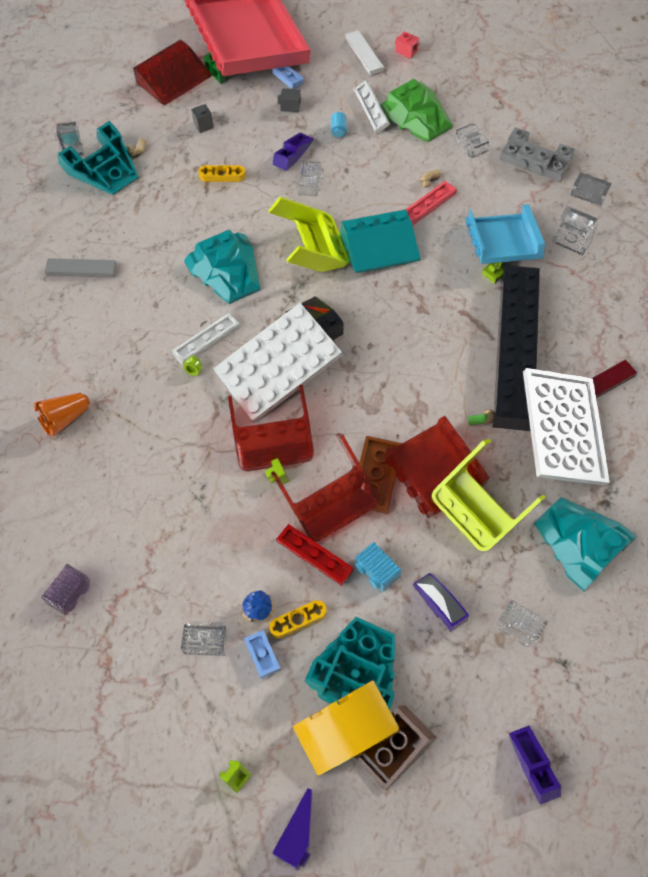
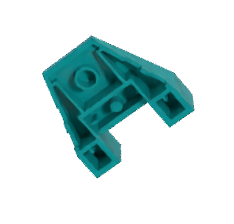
(106, 168)

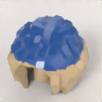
(257, 606)

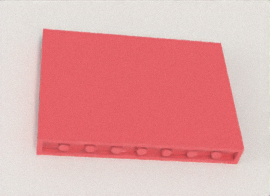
(249, 34)

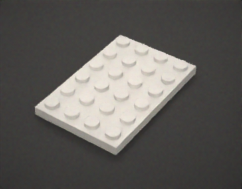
(277, 362)
(565, 427)

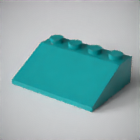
(379, 241)

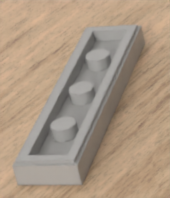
(80, 267)

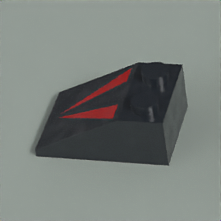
(325, 317)

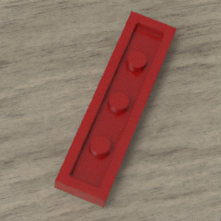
(315, 554)

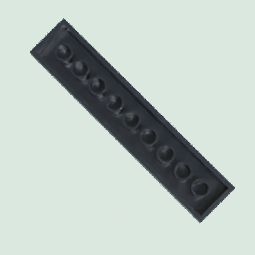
(516, 345)

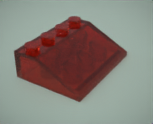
(171, 72)

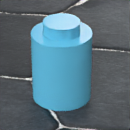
(338, 124)

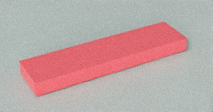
(430, 201)

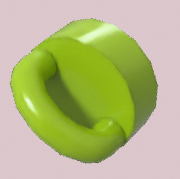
(192, 366)

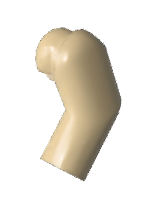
(133, 151)
(425, 179)

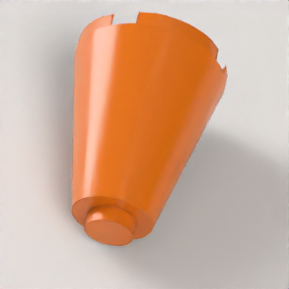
(60, 411)

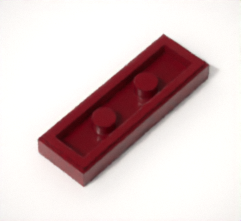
(613, 377)

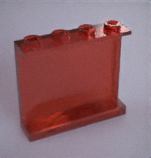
(428, 460)

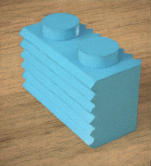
(377, 567)

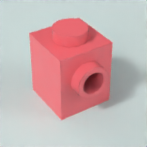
(407, 44)

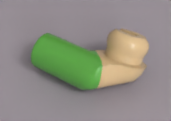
(487, 417)

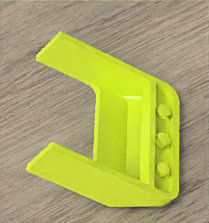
(319, 234)
(473, 508)

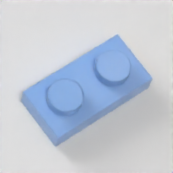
(288, 76)
(262, 654)

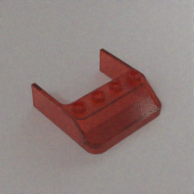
(265, 442)
(336, 502)

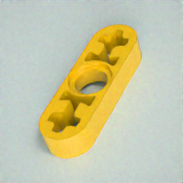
(233, 169)
(281, 620)

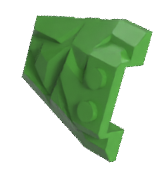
(416, 109)

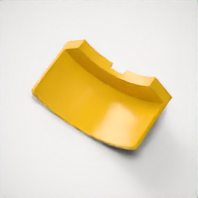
(346, 729)

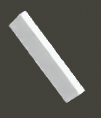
(364, 52)
(371, 106)
(206, 338)

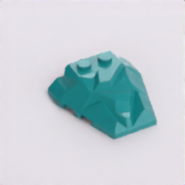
(226, 265)
(582, 540)
(354, 659)

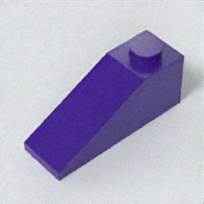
(295, 840)

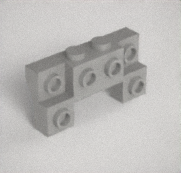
(536, 158)

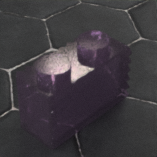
(66, 589)

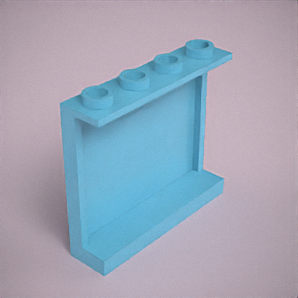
(506, 237)

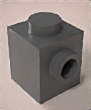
(290, 100)
(202, 118)

